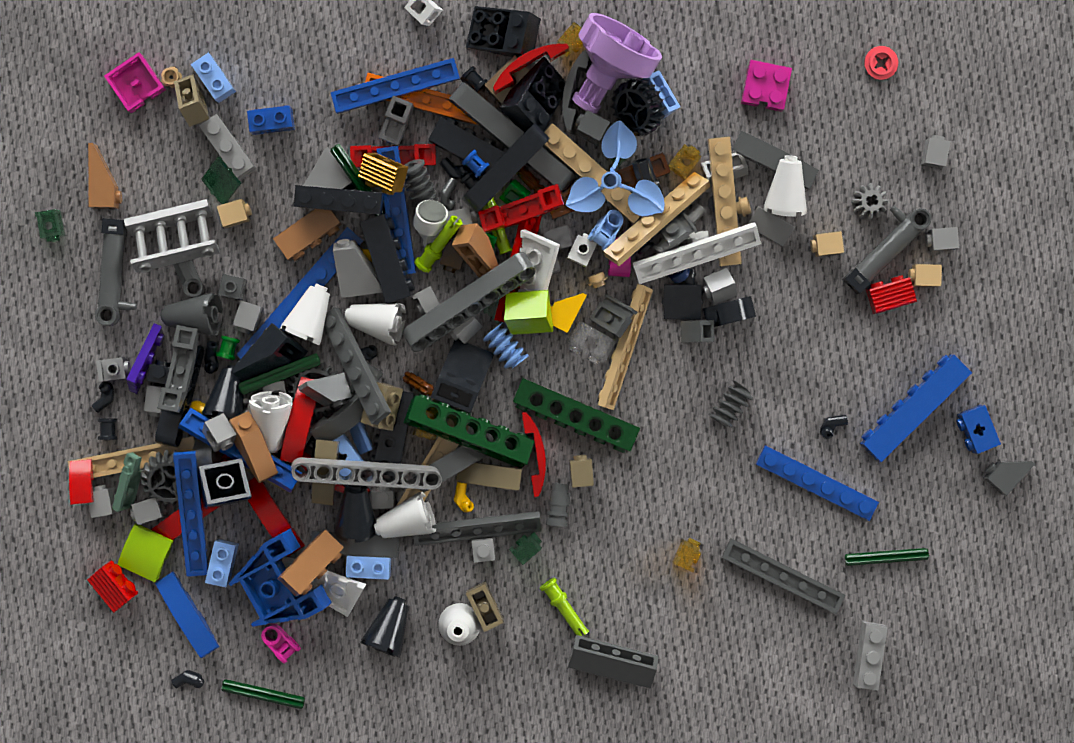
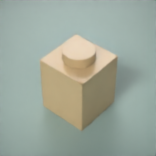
(234, 213)
(827, 244)
(925, 275)

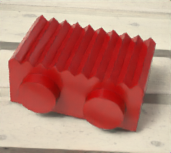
(891, 295)
(112, 586)

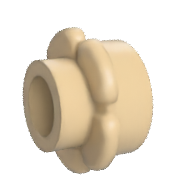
(166, 73)
(743, 206)
(597, 280)

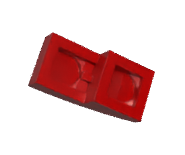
(81, 481)

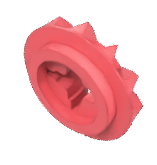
(890, 65)

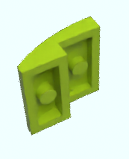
(145, 552)

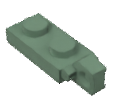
(128, 483)

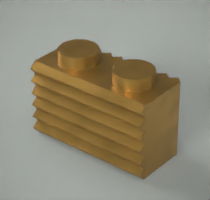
(383, 173)

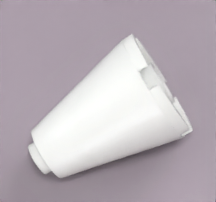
(787, 189)
(309, 315)
(378, 320)
(271, 416)
(407, 519)
(460, 616)

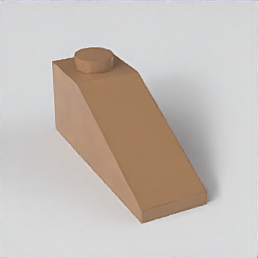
(101, 185)
(475, 248)
(253, 447)

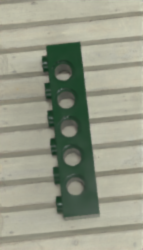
(628, 432)
(497, 449)

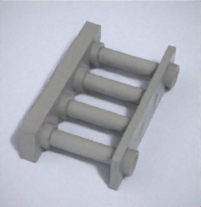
(166, 218)

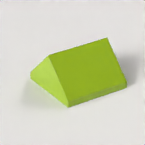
(528, 312)

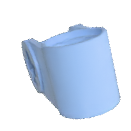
(606, 229)

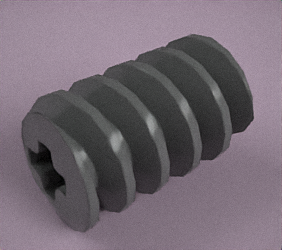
(419, 182)
(731, 405)

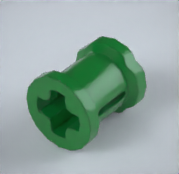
(228, 347)

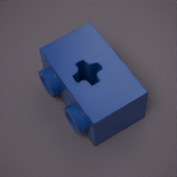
(270, 120)
(986, 437)

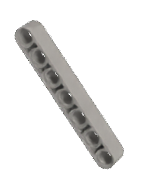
(358, 467)

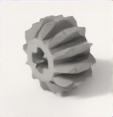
(873, 209)

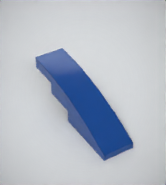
(187, 615)

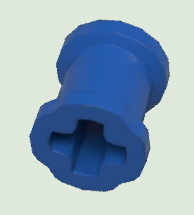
(475, 163)

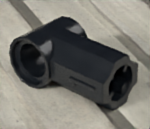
(644, 171)

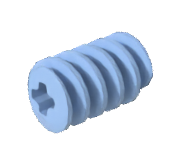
(505, 347)

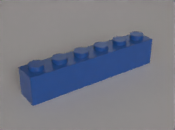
(915, 407)

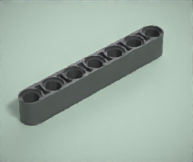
(508, 133)
(469, 302)

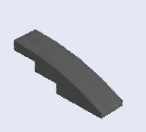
(768, 156)
(373, 547)

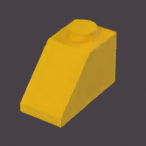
(565, 311)

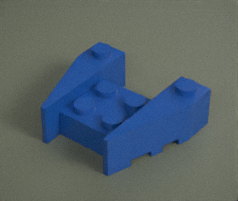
(267, 594)

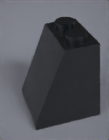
(223, 483)

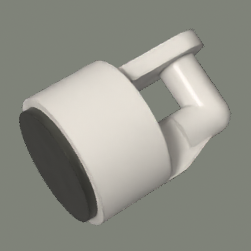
(429, 220)

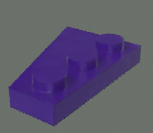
(145, 358)

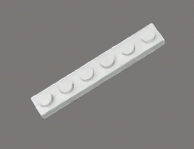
(696, 253)

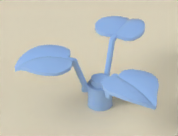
(587, 195)

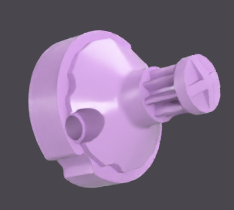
(615, 55)

